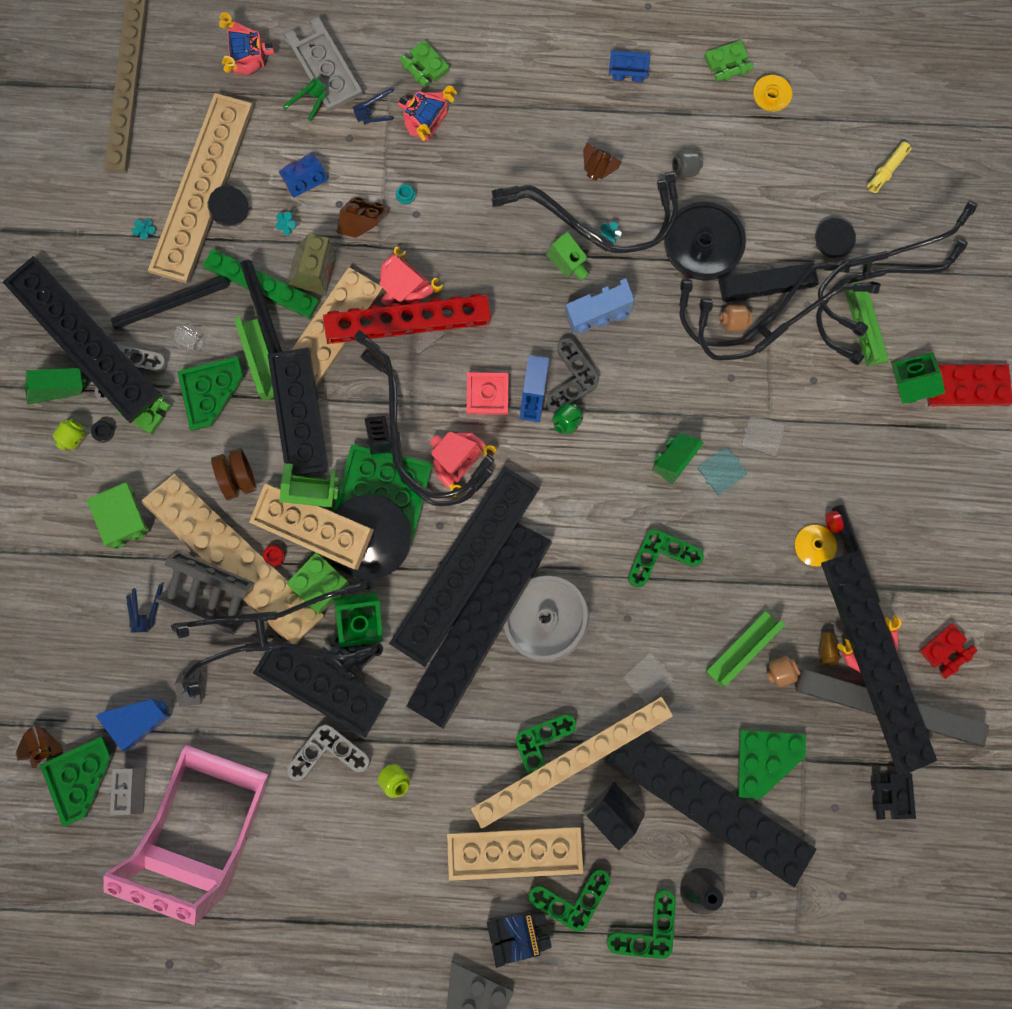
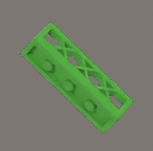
(872, 341)
(257, 355)
(744, 649)

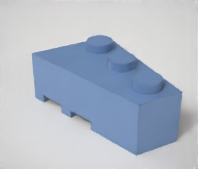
(600, 309)

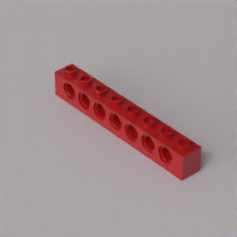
(399, 327)

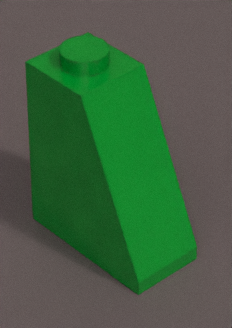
(53, 384)

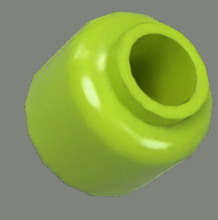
(68, 435)
(393, 781)

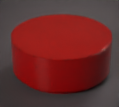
(834, 521)
(274, 555)

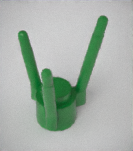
(315, 89)

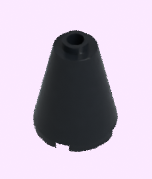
(702, 891)

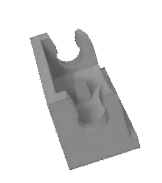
(127, 791)

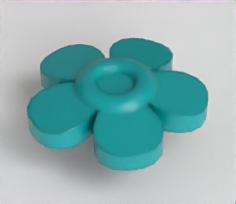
(285, 222)
(143, 229)
(609, 231)

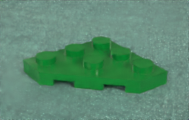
(208, 390)
(766, 760)
(76, 778)

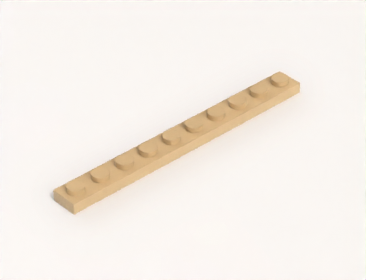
(571, 762)

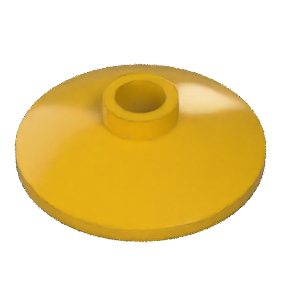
(776, 87)
(806, 548)

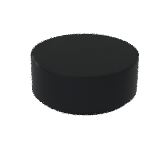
(102, 431)

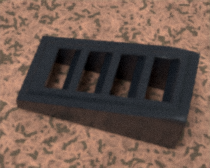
(380, 446)

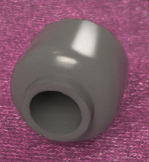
(687, 163)

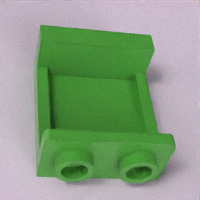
(308, 489)
(117, 516)

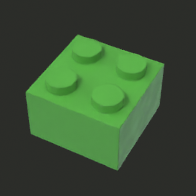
(316, 579)

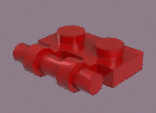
(943, 645)

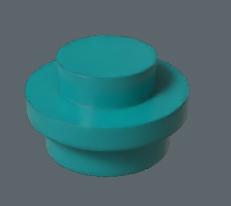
(405, 194)

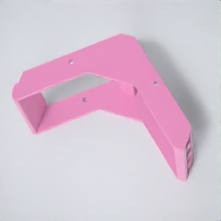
(177, 866)

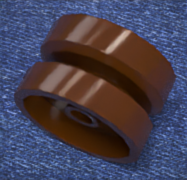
(233, 474)

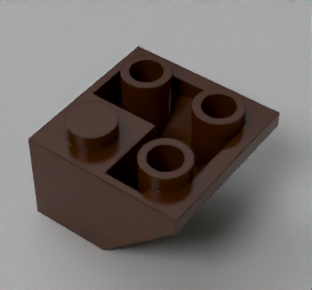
(360, 216)

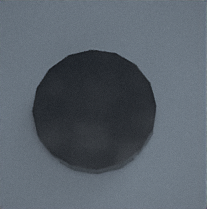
(227, 206)
(835, 238)

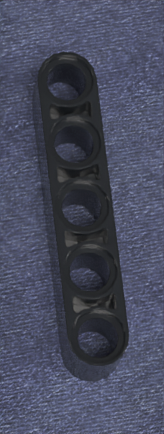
(765, 282)

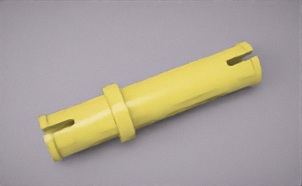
(885, 173)

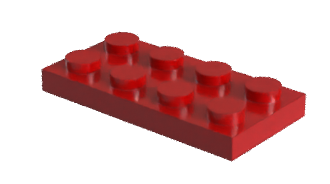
(974, 386)

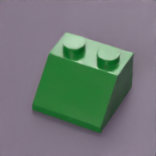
(918, 378)
(676, 457)
(358, 619)

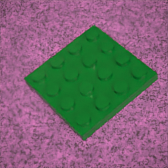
(378, 476)

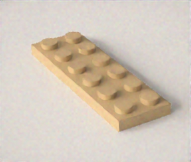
(350, 292)
(312, 527)
(514, 853)

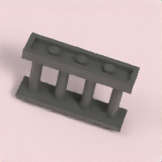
(210, 574)

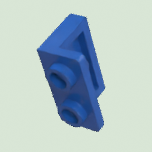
(629, 65)
(303, 175)

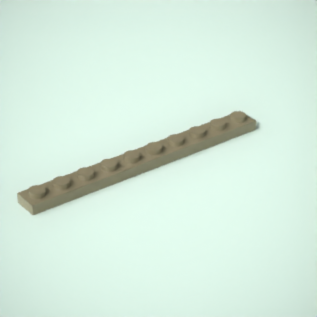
(126, 86)

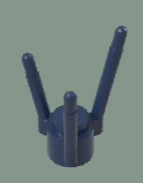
(363, 111)
(140, 623)

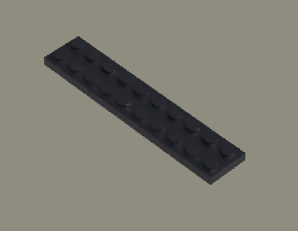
(82, 339)
(464, 566)
(478, 626)
(879, 663)
(713, 808)

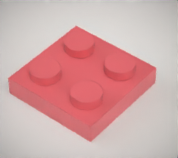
(487, 393)

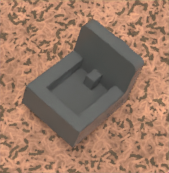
(182, 694)

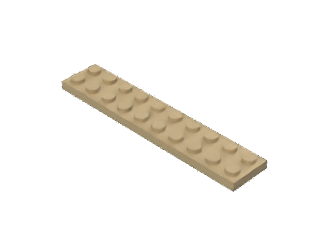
(206, 171)
(221, 546)

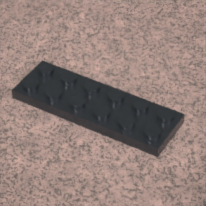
(298, 411)
(321, 688)

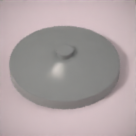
(548, 619)

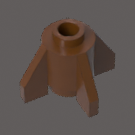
(599, 164)
(37, 746)

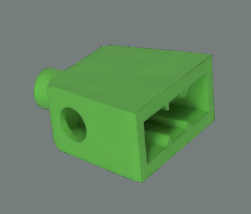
(568, 257)

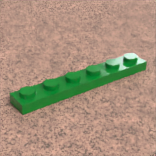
(271, 288)

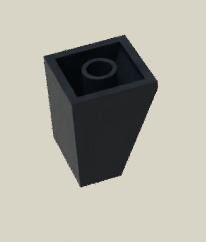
(615, 815)

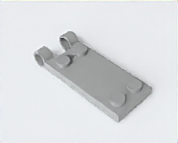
(325, 64)

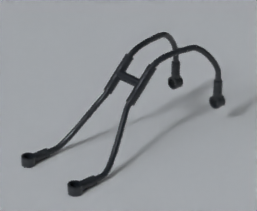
(508, 195)
(706, 306)
(861, 328)
(479, 476)
(263, 645)

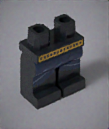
(522, 936)

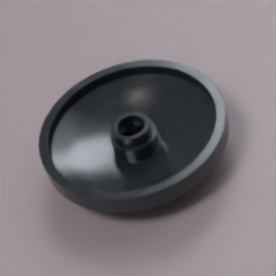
(705, 241)
(390, 537)

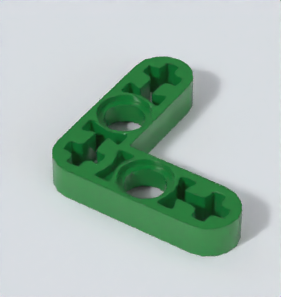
(662, 548)
(537, 740)
(570, 909)
(657, 934)

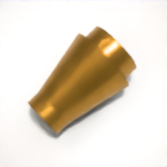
(829, 652)

